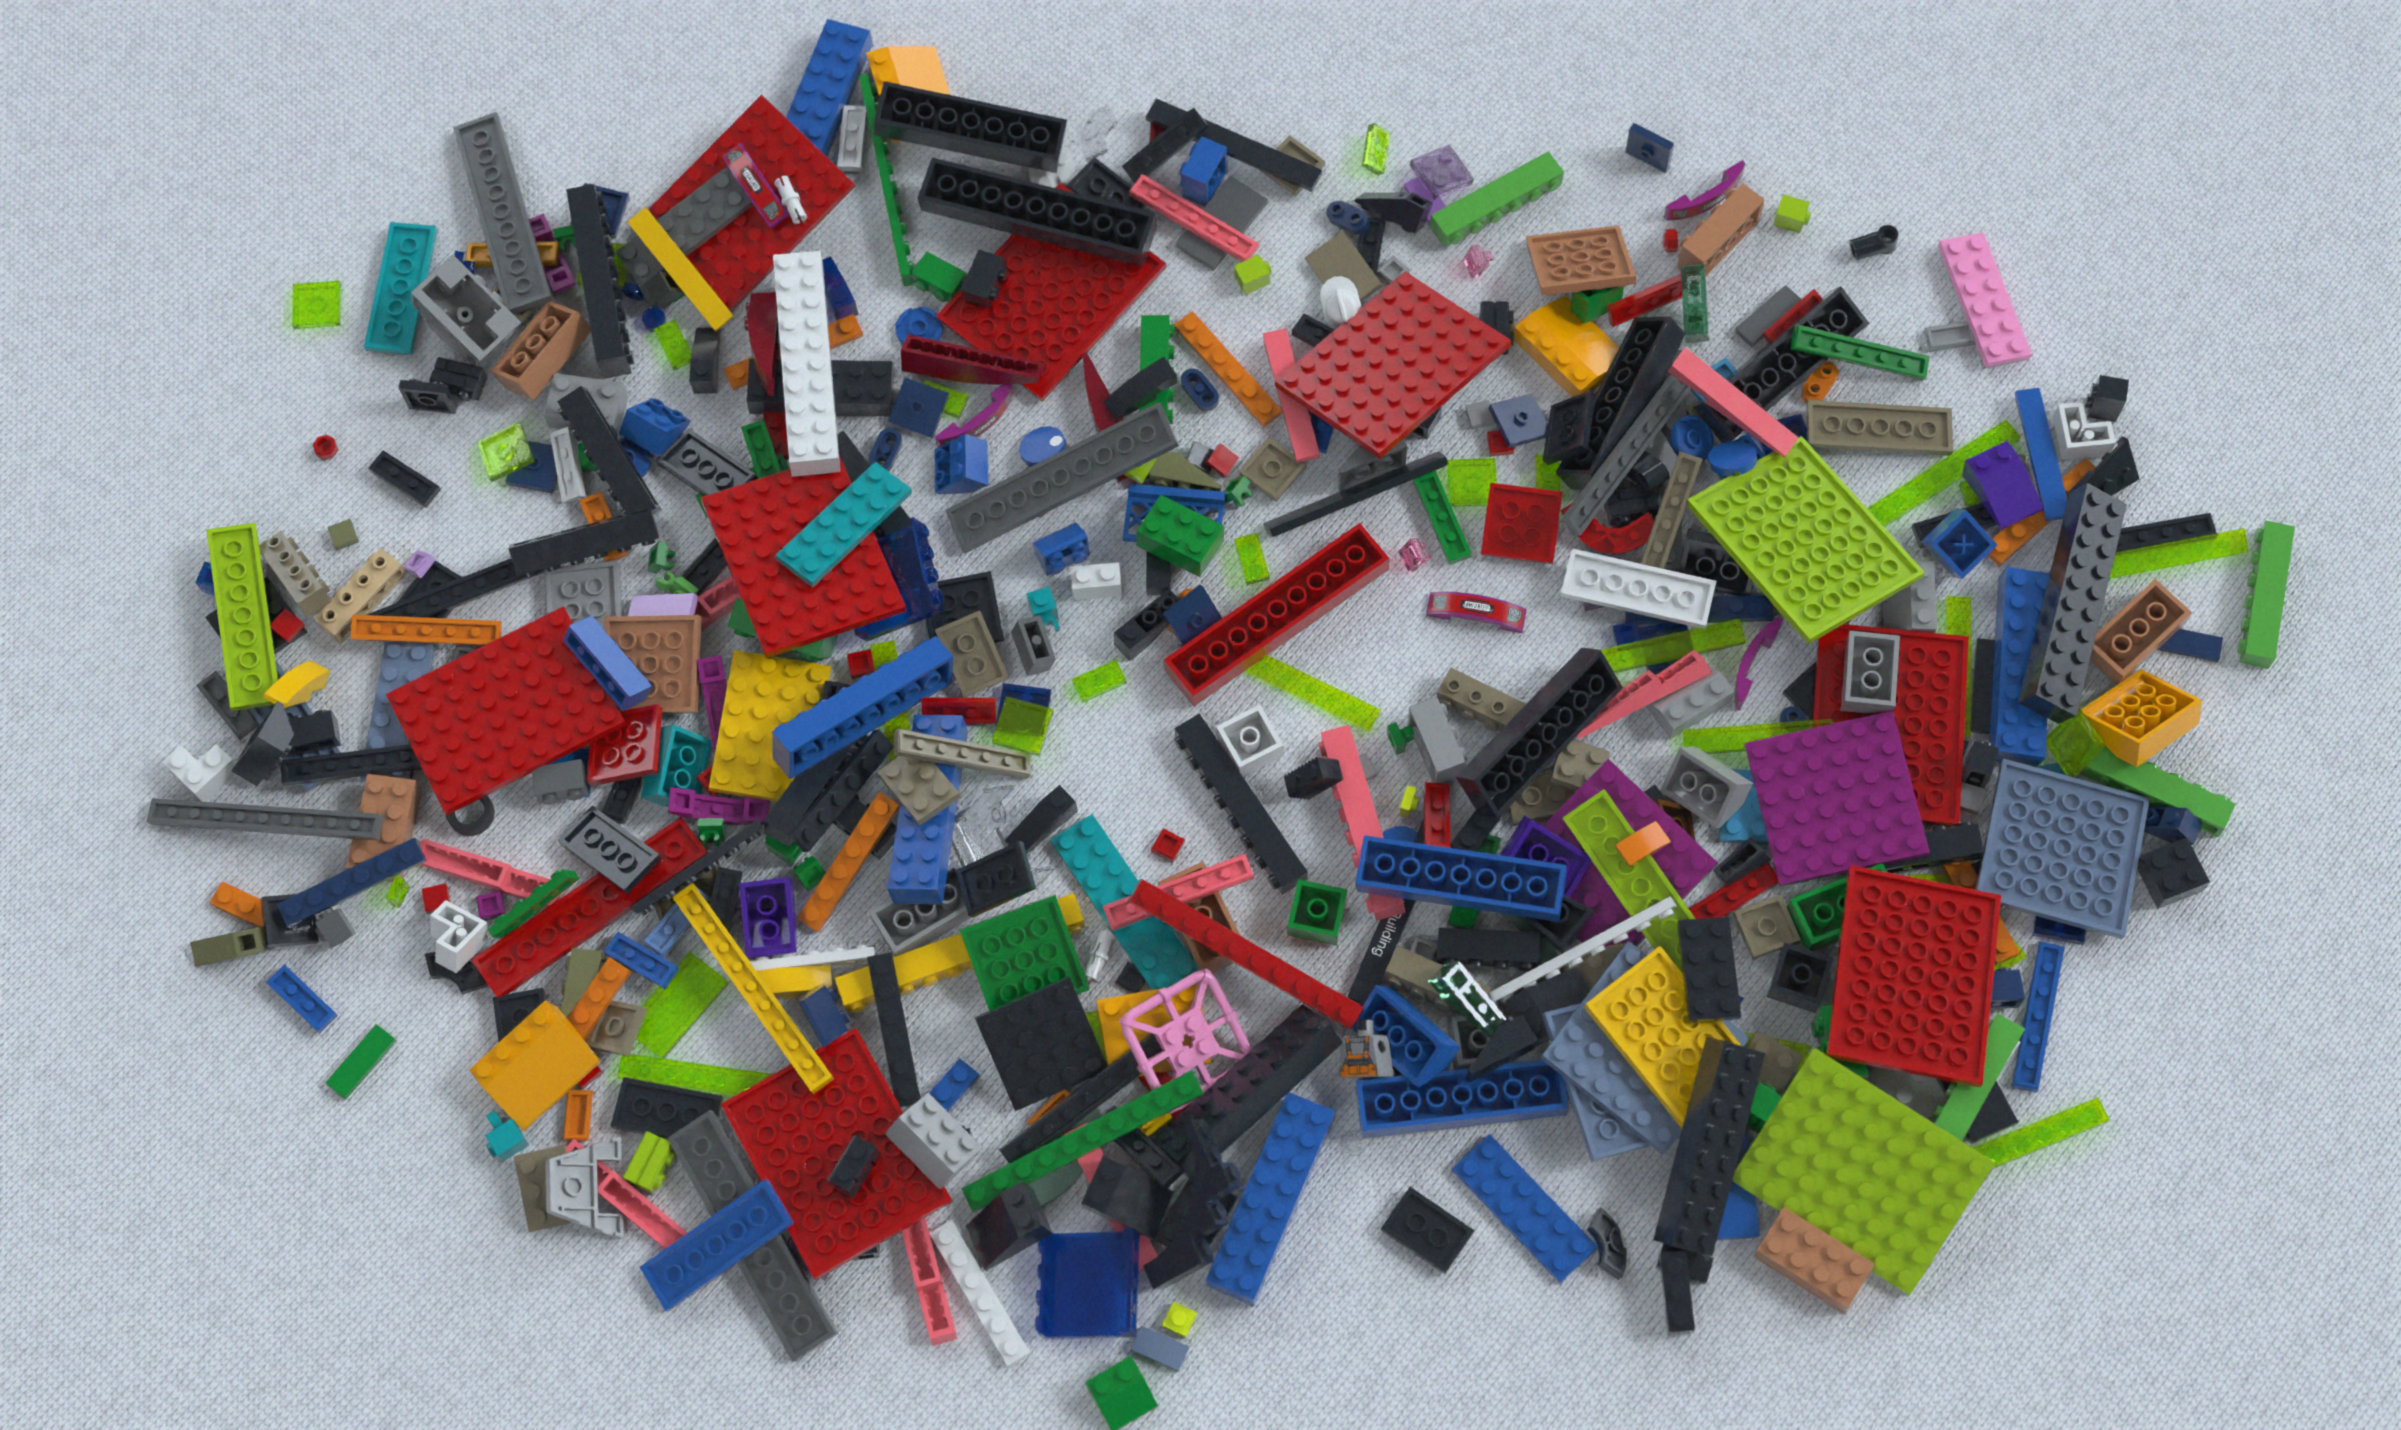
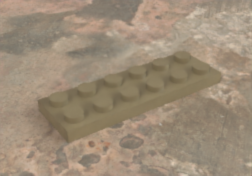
(1879, 427)

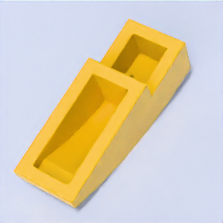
(298, 684)
(795, 981)

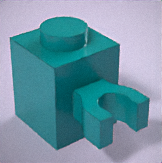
(1043, 604)
(505, 1138)

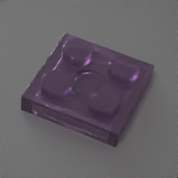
(1441, 172)

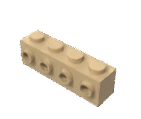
(360, 594)

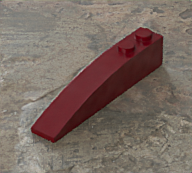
(763, 336)
(965, 363)
(1101, 416)

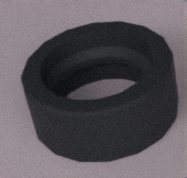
(477, 827)

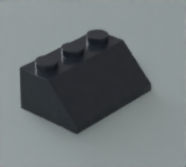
(1709, 560)
(265, 747)

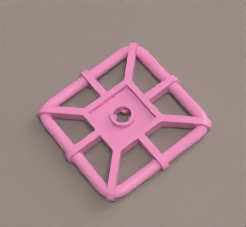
(1191, 1023)

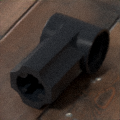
(1873, 244)

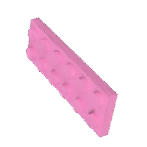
(1984, 299)

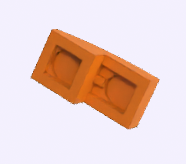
(1642, 843)

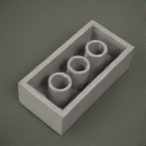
(915, 925)

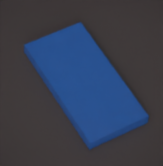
(1740, 1213)

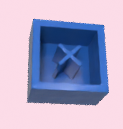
(1203, 171)
(1959, 543)

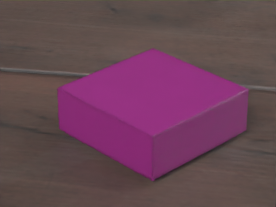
(490, 905)

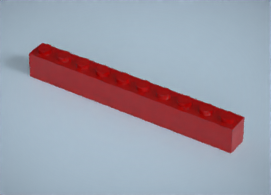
(1245, 954)

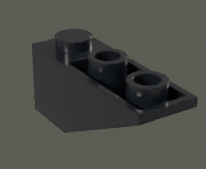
(1402, 208)
(1144, 627)

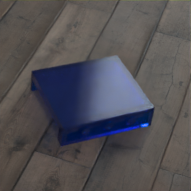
(916, 578)
(1088, 1285)

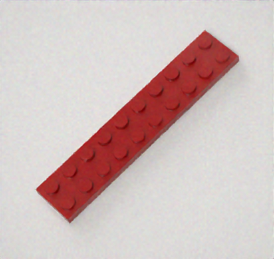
(581, 914)

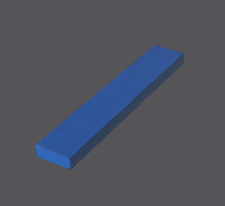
(2041, 453)
(2038, 1017)

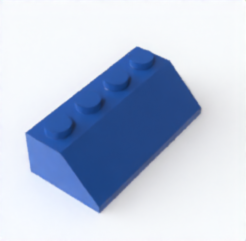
(1415, 1042)

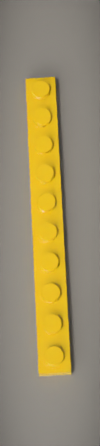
(753, 988)

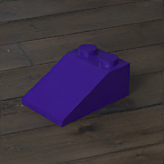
(2002, 485)
(1539, 844)
(769, 917)

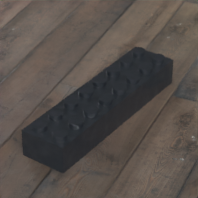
(970, 127)
(600, 281)
(1779, 369)
(1624, 393)
(1539, 732)
(1253, 1085)
(1709, 1146)

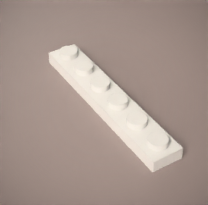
(835, 958)
(979, 1293)

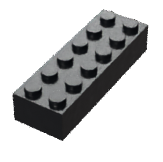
(858, 388)

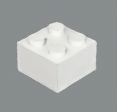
(1250, 740)

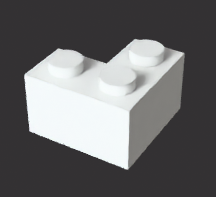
(2079, 438)
(201, 776)
(458, 935)

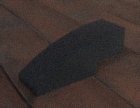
(1141, 389)
(1157, 574)

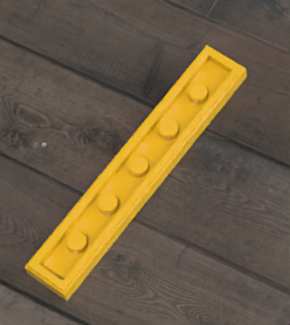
(680, 269)

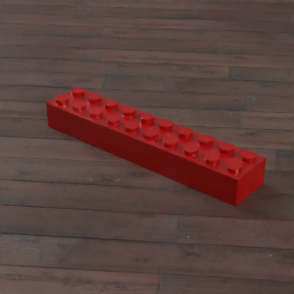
(1276, 614)

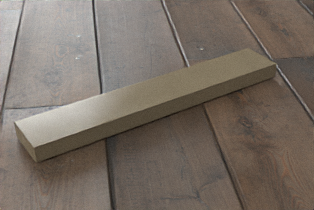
(1671, 510)
(961, 754)

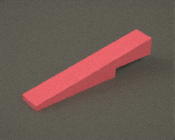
(1732, 402)
(1295, 415)
(716, 602)
(1649, 689)
(481, 870)
(634, 1204)
(929, 1283)

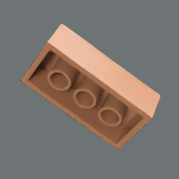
(1722, 230)
(541, 350)
(2138, 631)
(399, 804)
(1214, 908)
(1814, 1260)

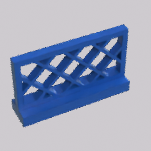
(1146, 496)

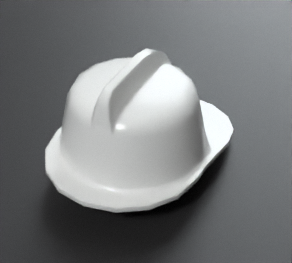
(1339, 300)

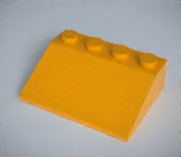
(907, 66)
(1566, 347)
(2142, 716)
(1113, 1008)
(535, 1065)

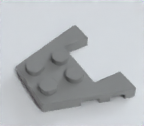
(573, 1187)

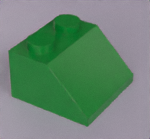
(1121, 1394)

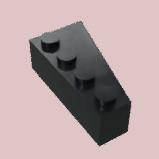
(1572, 922)

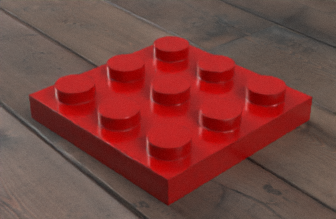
(1521, 523)
(629, 750)

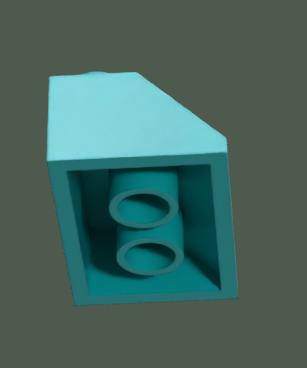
(680, 761)

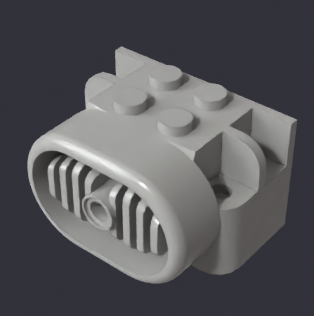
(464, 311)

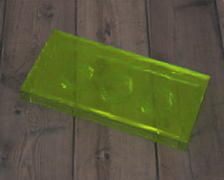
(680, 1005)

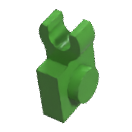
(675, 585)

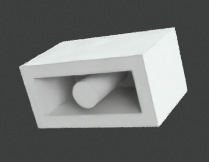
(1096, 581)

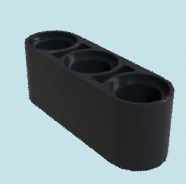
(1648, 471)

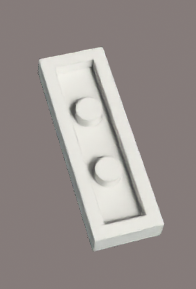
(852, 138)
(567, 465)

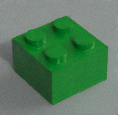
(1317, 912)

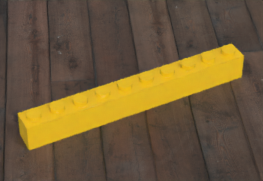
(932, 963)

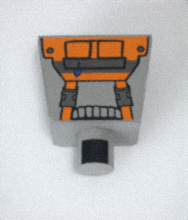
(1365, 1054)

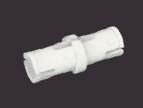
(790, 199)
(1098, 956)

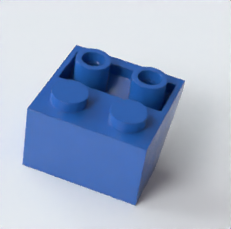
(653, 425)
(961, 465)
(1062, 549)

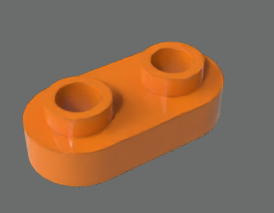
(1820, 381)

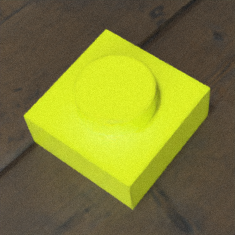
(1409, 802)
(1179, 1319)

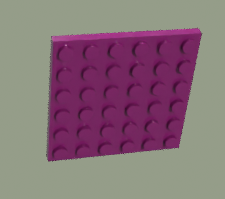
(1836, 798)
(1681, 860)

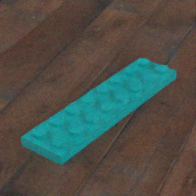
(1107, 879)

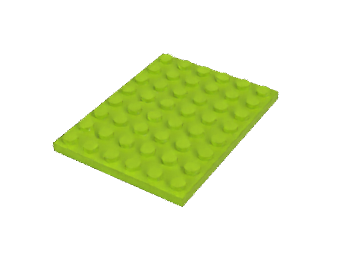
(1805, 540)
(1863, 1169)

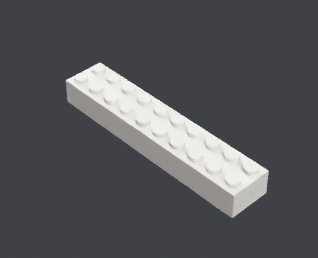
(806, 364)

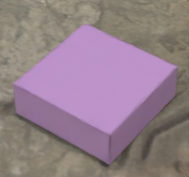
(419, 563)

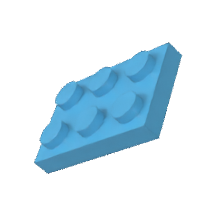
(1746, 821)

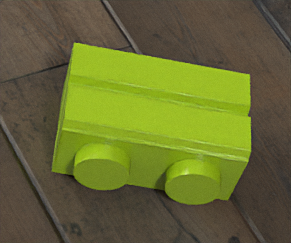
(650, 1163)

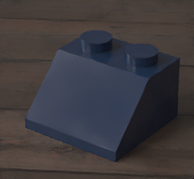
(823, 1014)

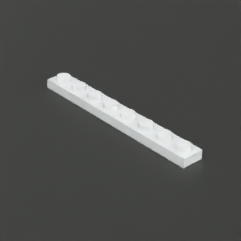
(1594, 946)

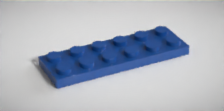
(1524, 1208)
(716, 1245)

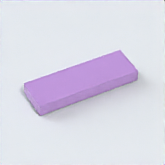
(663, 605)

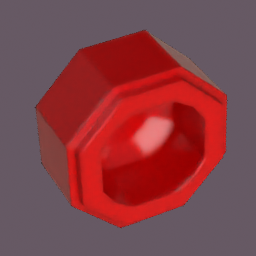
(1670, 240)
(325, 447)

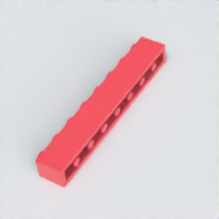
(1356, 808)

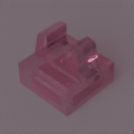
(1477, 260)
(1413, 554)

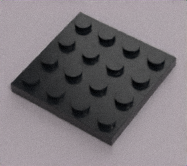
(1041, 1043)

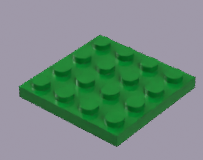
(1022, 952)

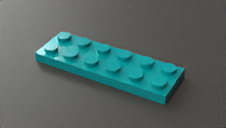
(403, 268)
(843, 524)

